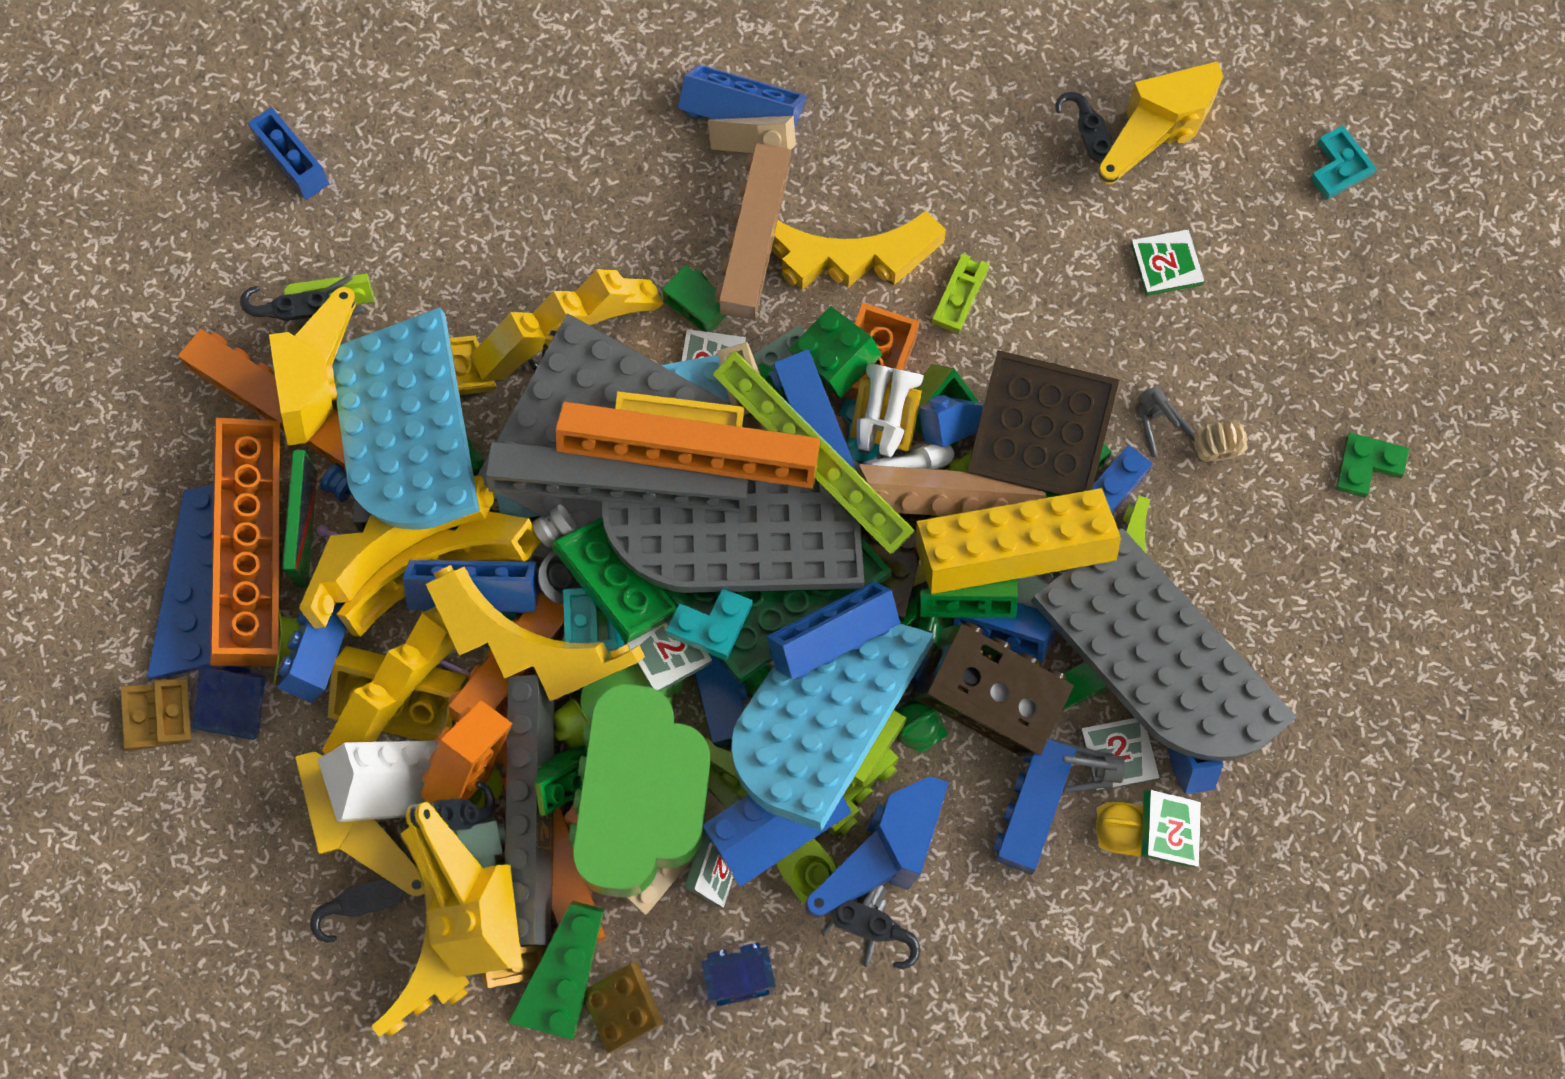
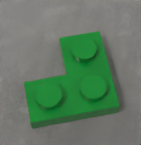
(1365, 455)

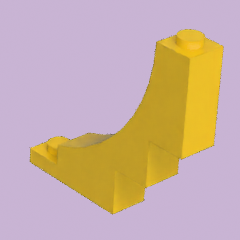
(356, 557)
(559, 664)

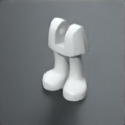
(892, 432)
(920, 456)

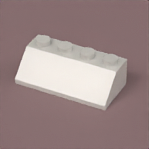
(375, 778)

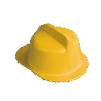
(1120, 828)

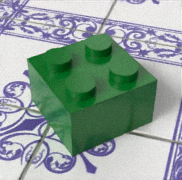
(838, 350)

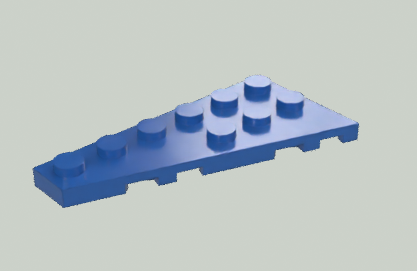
(185, 610)

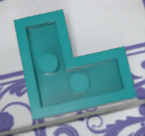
(1347, 166)
(711, 633)

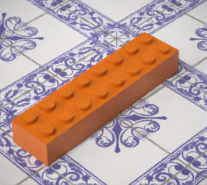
(245, 543)

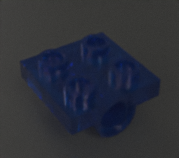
(229, 701)

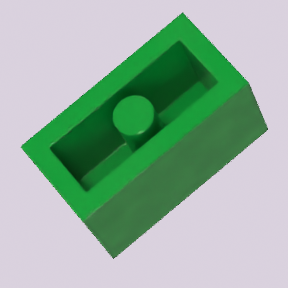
(694, 299)

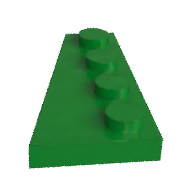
(560, 981)

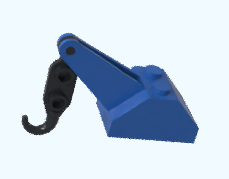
(892, 854)

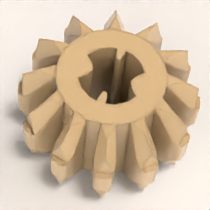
(1220, 441)

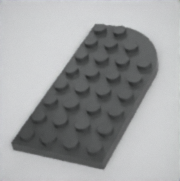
(780, 543)
(1163, 657)

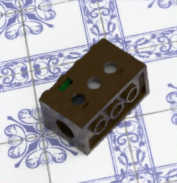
(992, 689)

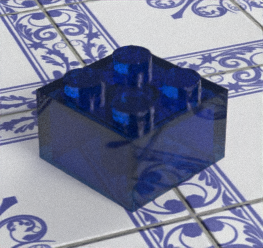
(738, 975)

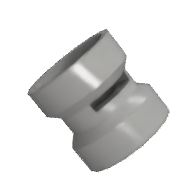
(554, 526)

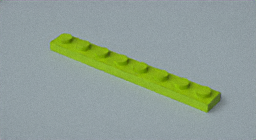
(831, 468)

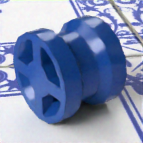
(336, 482)

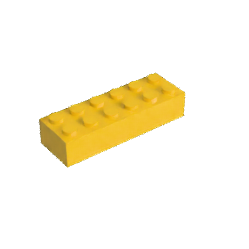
(1017, 540)

